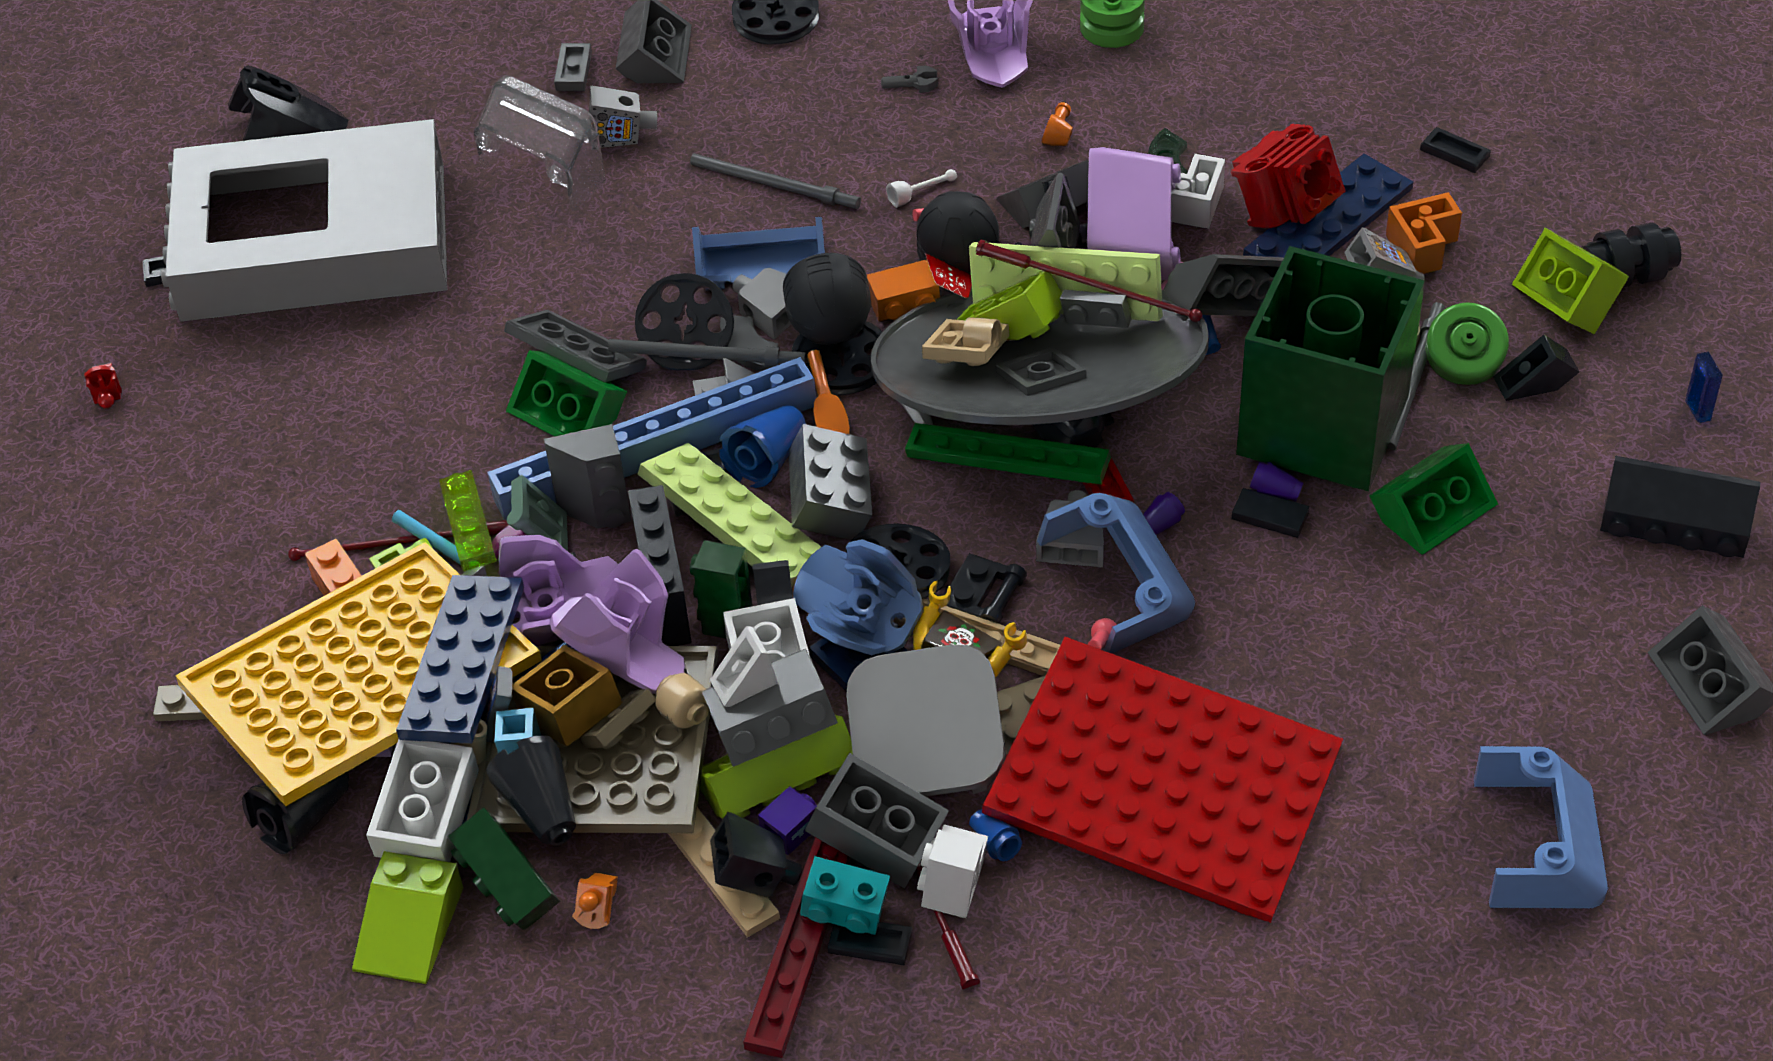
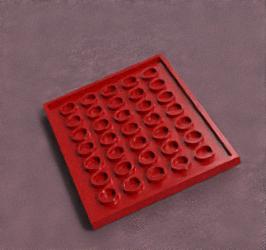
(1164, 778)

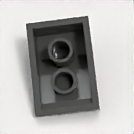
(1055, 218)

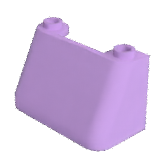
(1132, 204)

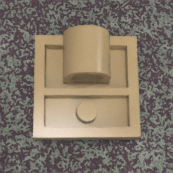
(966, 341)

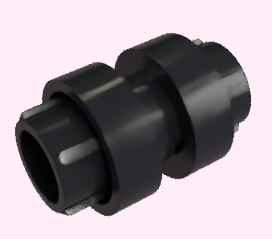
(1641, 252)

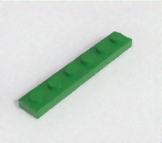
(1008, 453)

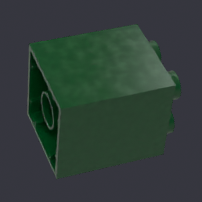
(1328, 367)

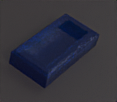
(1703, 387)

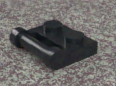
(976, 580)

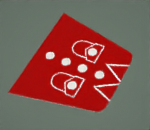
(950, 277)

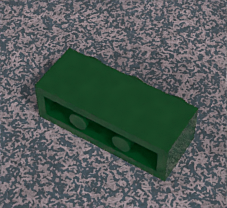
(719, 584)
(502, 870)

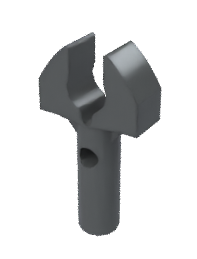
(924, 79)

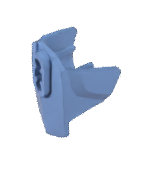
(858, 596)

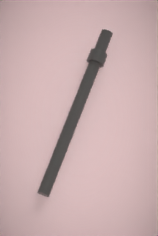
(828, 195)
(770, 356)
(1418, 367)

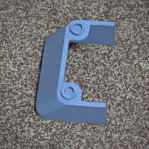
(749, 252)
(1162, 595)
(1564, 871)

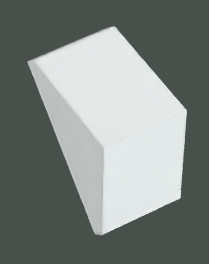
(743, 670)

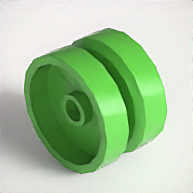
(1112, 21)

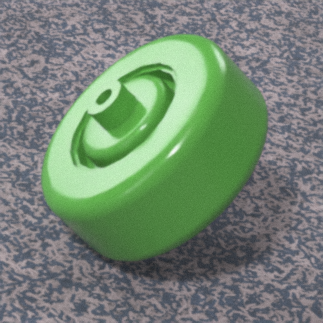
(1467, 343)

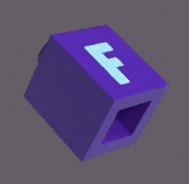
(788, 817)

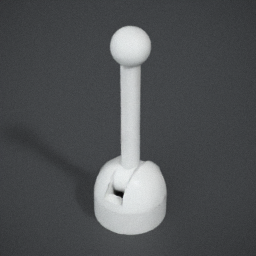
(900, 192)

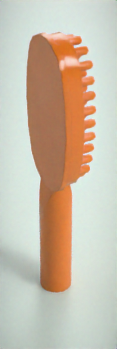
(828, 408)

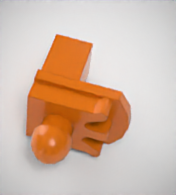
(595, 900)

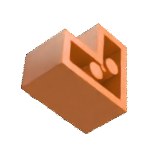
(1424, 229)

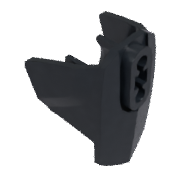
(281, 107)

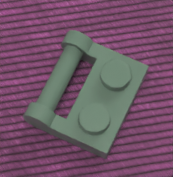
(536, 512)

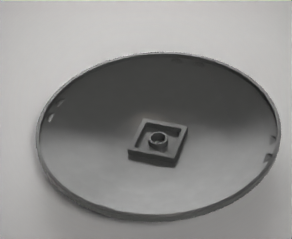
(1042, 379)

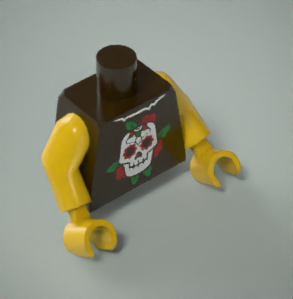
(946, 629)

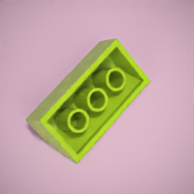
(770, 774)

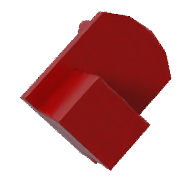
(103, 385)

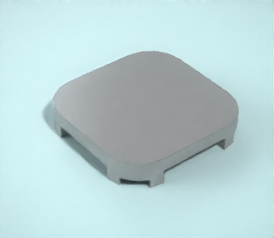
(928, 718)

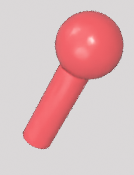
(1100, 632)

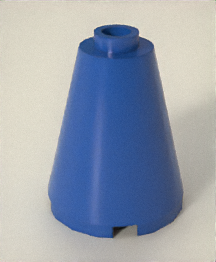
(760, 444)

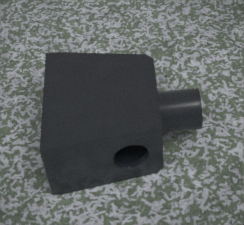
(750, 857)

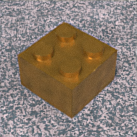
(567, 694)

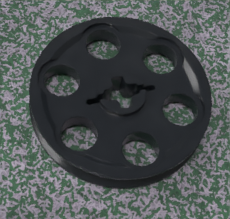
(785, 17)
(673, 311)
(854, 360)
(911, 552)

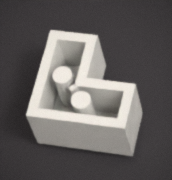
(1198, 192)
(951, 870)

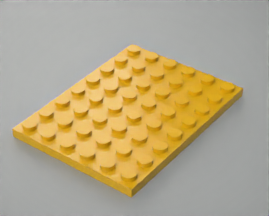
(332, 676)

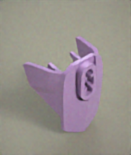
(994, 40)
(548, 579)
(622, 624)

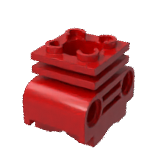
(1288, 177)

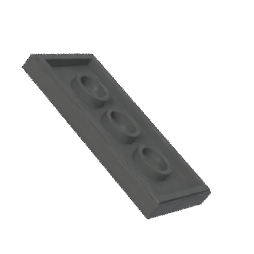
(574, 345)

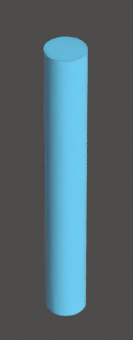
(421, 531)

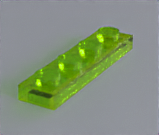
(467, 520)

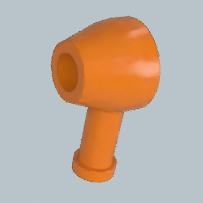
(1057, 129)

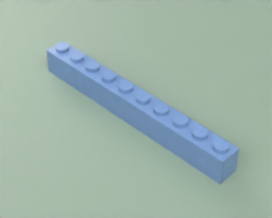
(693, 421)

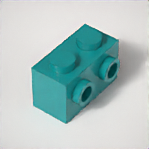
(844, 895)

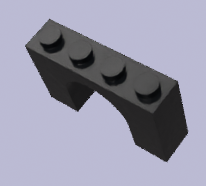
(657, 544)

